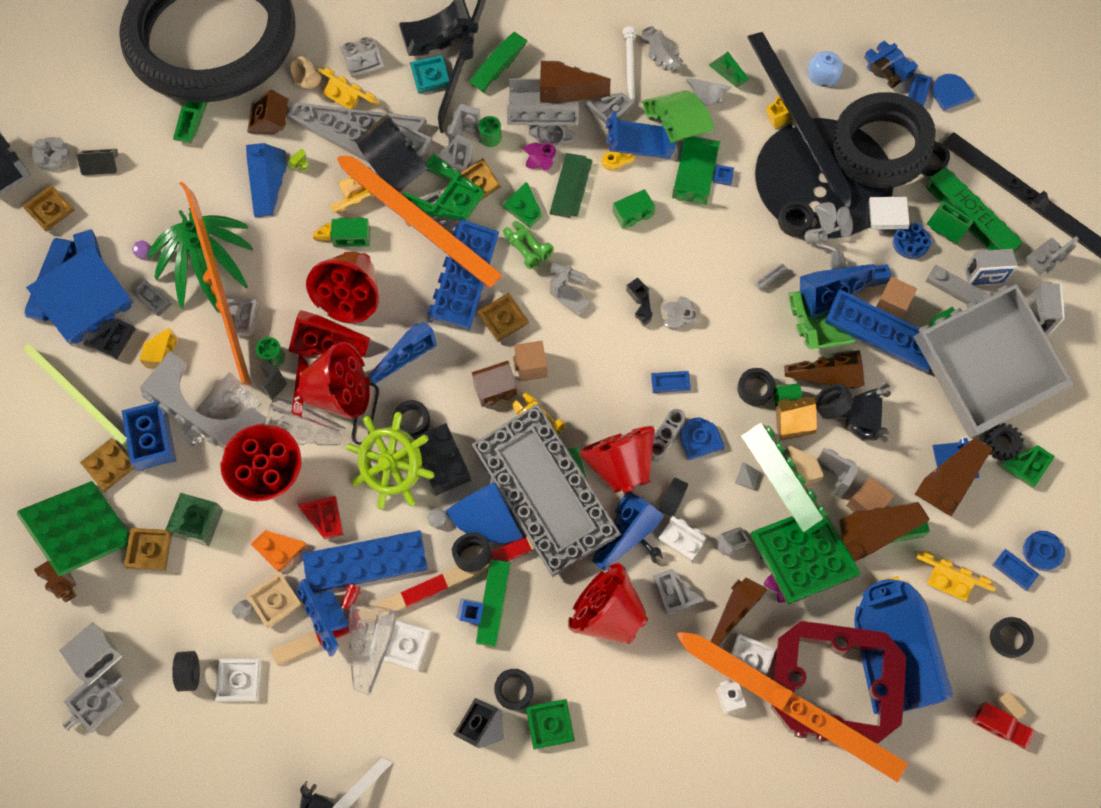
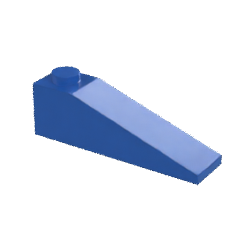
(265, 171)
(821, 287)
(410, 347)
(634, 521)

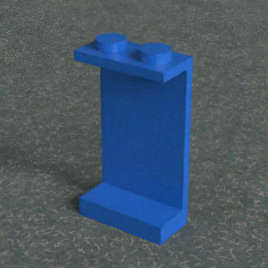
(638, 138)

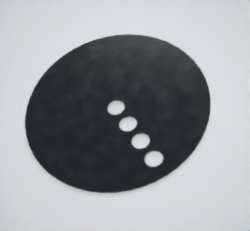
(790, 173)

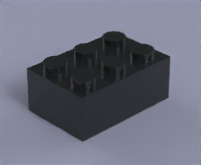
(443, 459)

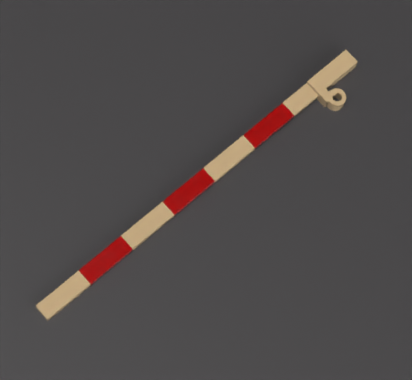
(407, 598)

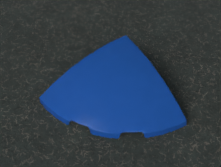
(486, 514)

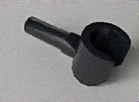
(652, 551)

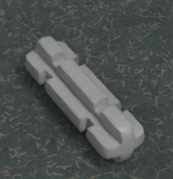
(771, 276)

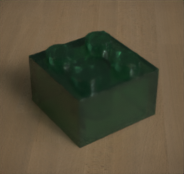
(194, 519)

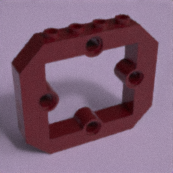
(892, 674)

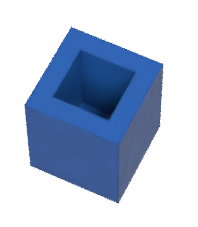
(470, 611)

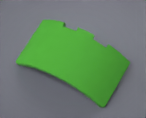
(681, 114)
(815, 330)

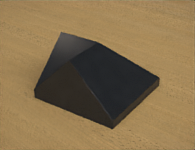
(481, 725)

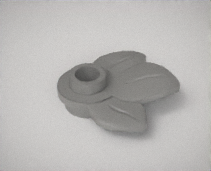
(677, 312)

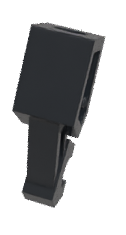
(644, 309)

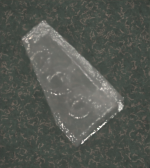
(224, 402)
(308, 429)
(371, 635)

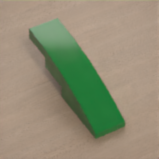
(500, 59)
(189, 121)
(493, 603)

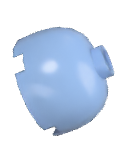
(825, 69)

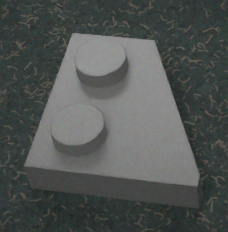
(605, 107)
(458, 153)

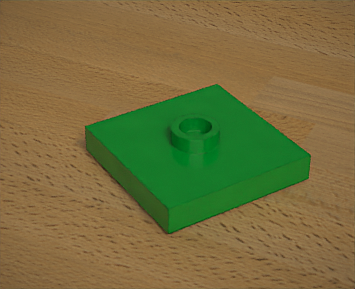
(550, 724)

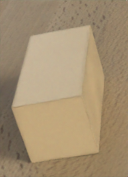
(1011, 705)

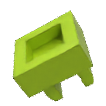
(298, 160)

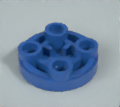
(911, 242)

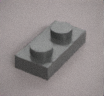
(151, 298)

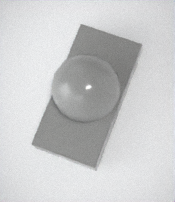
(732, 541)

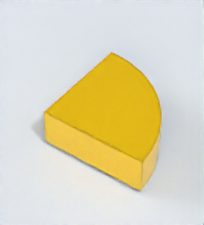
(323, 233)

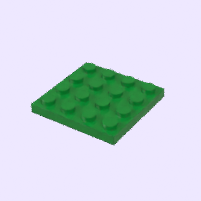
(74, 528)
(802, 561)

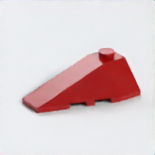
(317, 334)

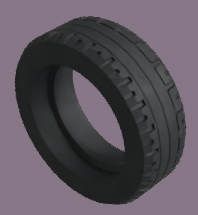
(889, 108)

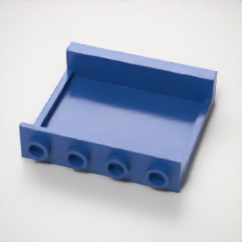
(80, 295)

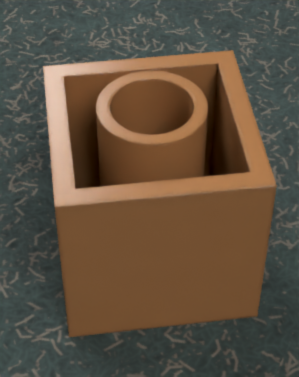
(896, 297)
(530, 361)
(870, 496)

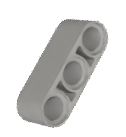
(669, 427)

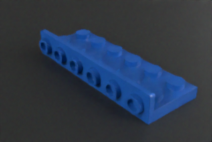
(459, 289)

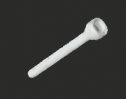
(629, 35)

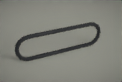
(373, 413)

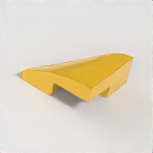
(778, 113)

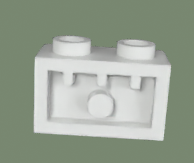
(682, 538)

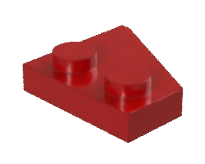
(324, 516)

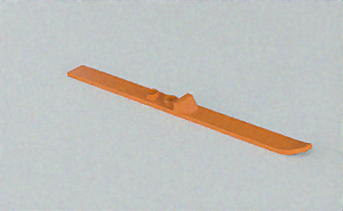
(419, 220)
(213, 278)
(794, 705)

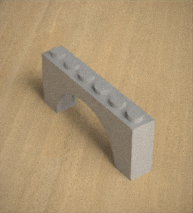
(165, 390)

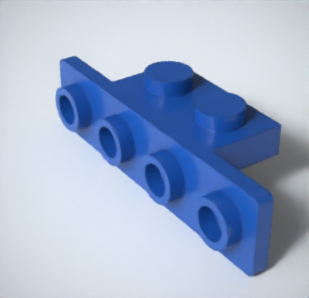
(324, 613)

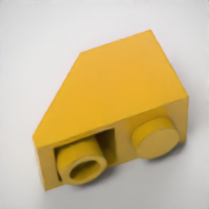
(157, 348)

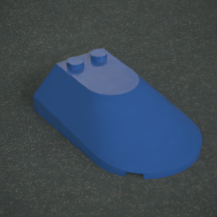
(905, 617)

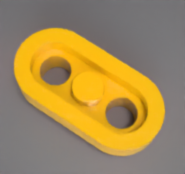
(619, 160)

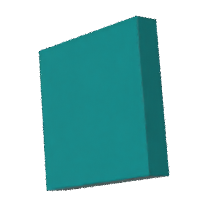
(430, 74)

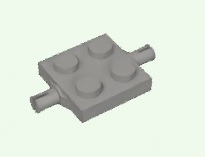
(94, 703)

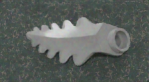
(661, 49)

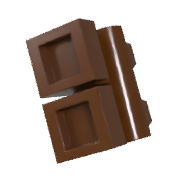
(60, 586)

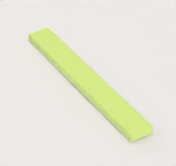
(76, 395)

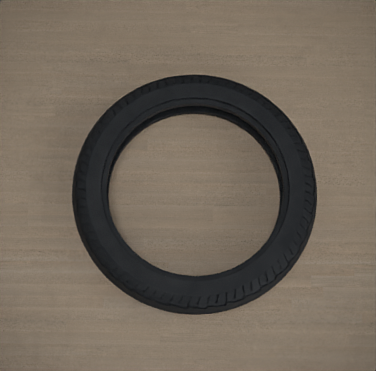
(212, 83)

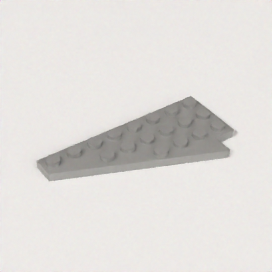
(345, 125)

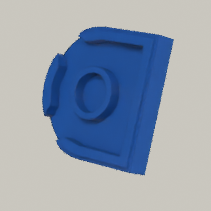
(951, 91)
(700, 438)

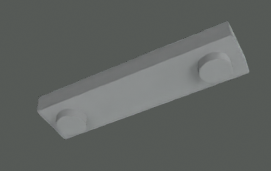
(954, 285)

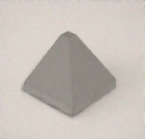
(747, 476)

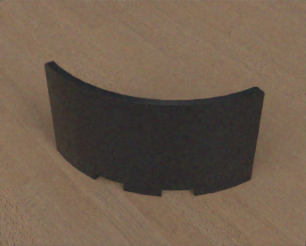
(436, 30)
(389, 155)
(11, 167)

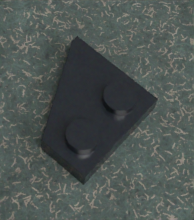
(111, 339)

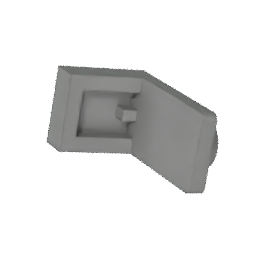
(566, 294)

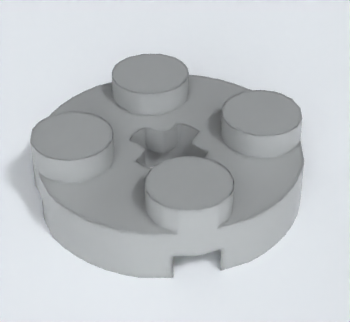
(47, 145)

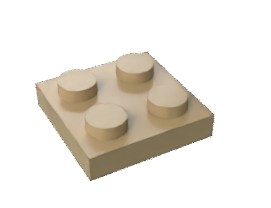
(274, 600)

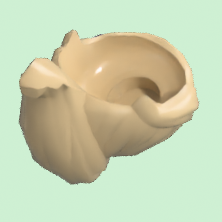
(304, 73)

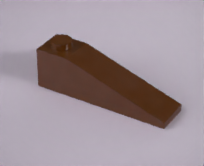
(565, 84)
(843, 369)
(952, 479)
(873, 529)
(741, 601)

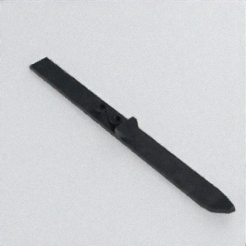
(466, 53)
(801, 118)
(1036, 201)

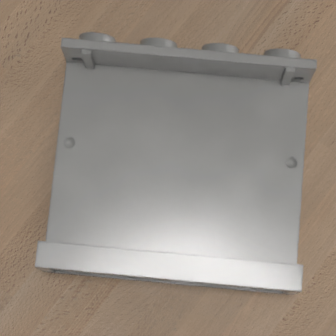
(526, 108)

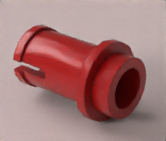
(350, 596)

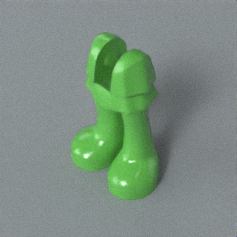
(516, 239)

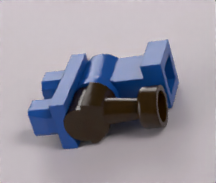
(888, 62)

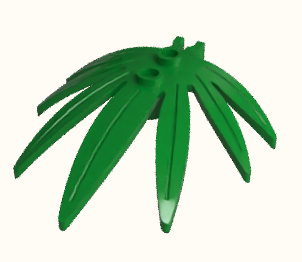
(187, 236)

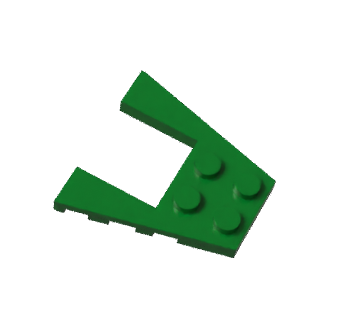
(457, 199)

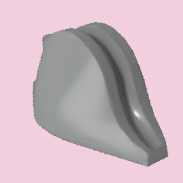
(708, 91)
(552, 133)

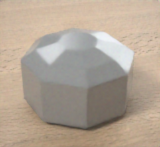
(437, 518)
(242, 609)

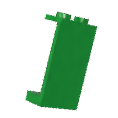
(696, 170)

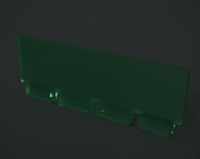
(571, 185)

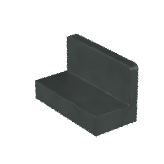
(97, 161)
(275, 381)

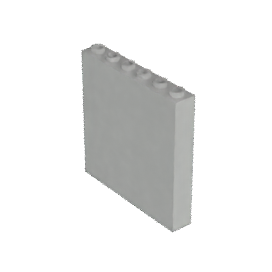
(992, 360)

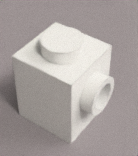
(730, 696)

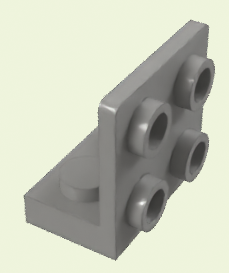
(362, 56)
(465, 119)
(1049, 255)
(844, 468)

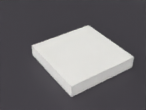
(889, 213)
(407, 645)
(753, 653)
(238, 680)

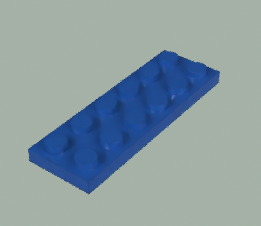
(876, 329)
(365, 561)

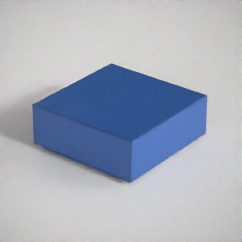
(723, 175)

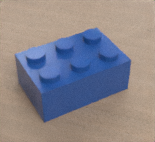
(148, 436)

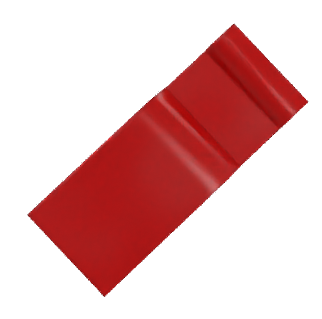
(1003, 725)

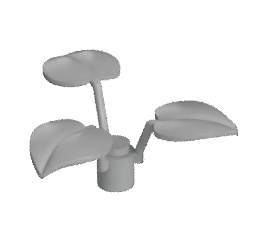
(827, 217)

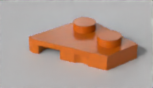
(277, 548)

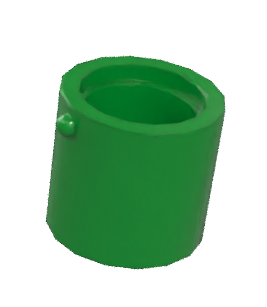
(490, 131)
(270, 350)
(787, 391)

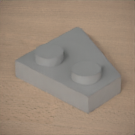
(244, 315)
(675, 592)

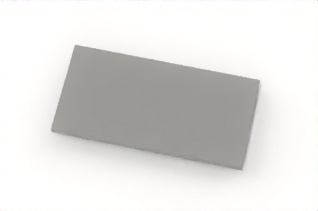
(546, 490)

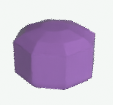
(141, 249)

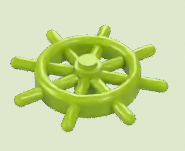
(390, 460)

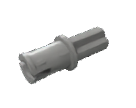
(572, 274)

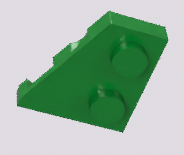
(523, 206)

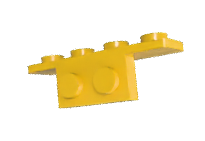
(343, 92)
(352, 192)
(952, 579)

